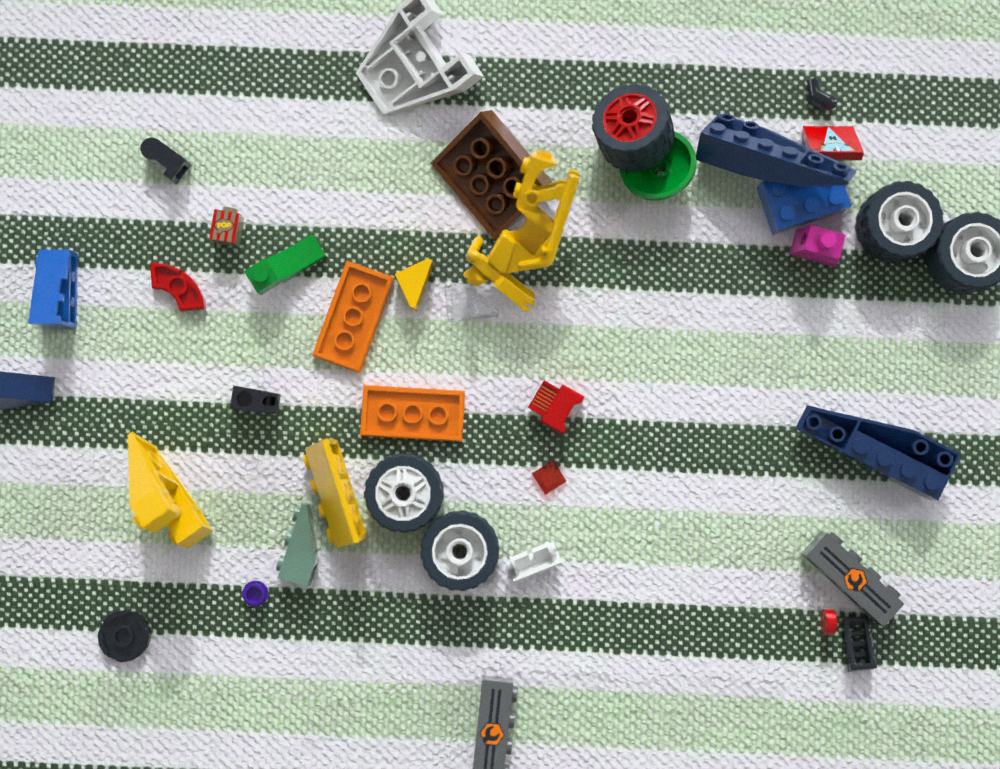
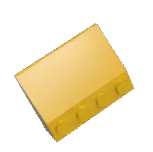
(335, 492)

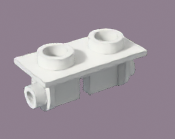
(527, 565)

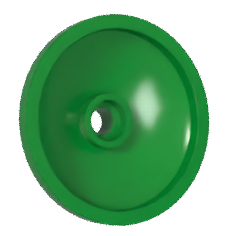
(678, 170)

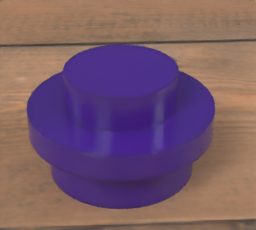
(255, 593)

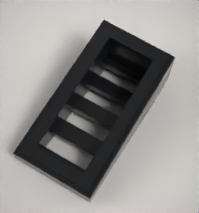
(867, 642)

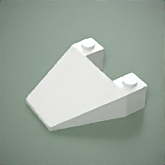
(406, 66)

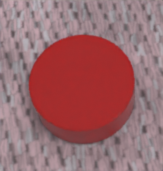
(828, 622)

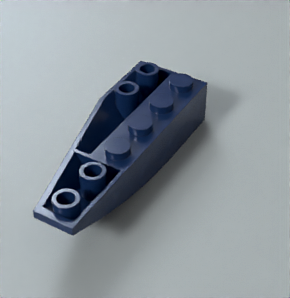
(885, 449)

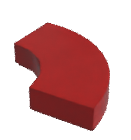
(179, 285)

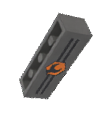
(852, 578)
(494, 723)

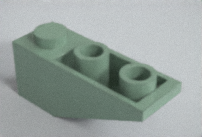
(301, 554)

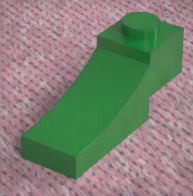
(285, 265)

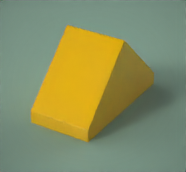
(414, 280)

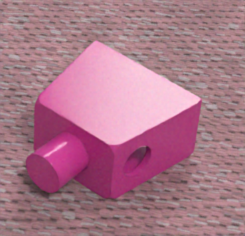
(819, 246)

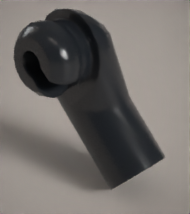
(820, 98)

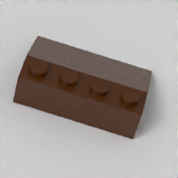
(484, 169)

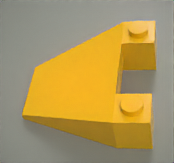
(160, 497)

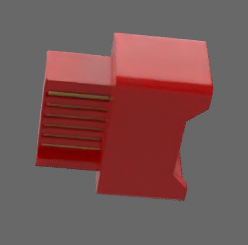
(554, 405)

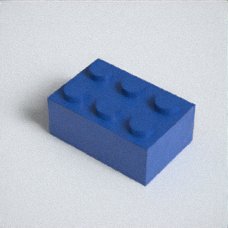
(798, 205)

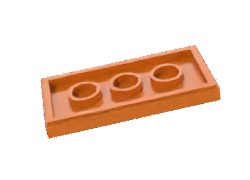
(353, 316)
(412, 413)

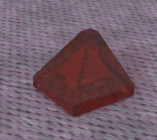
(549, 477)

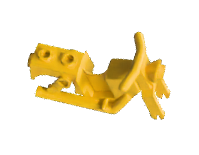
(532, 244)

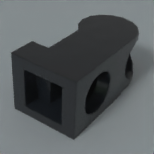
(161, 154)
(254, 400)

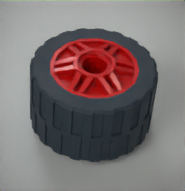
(633, 127)

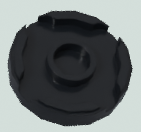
(124, 635)

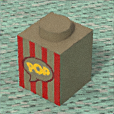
(226, 227)

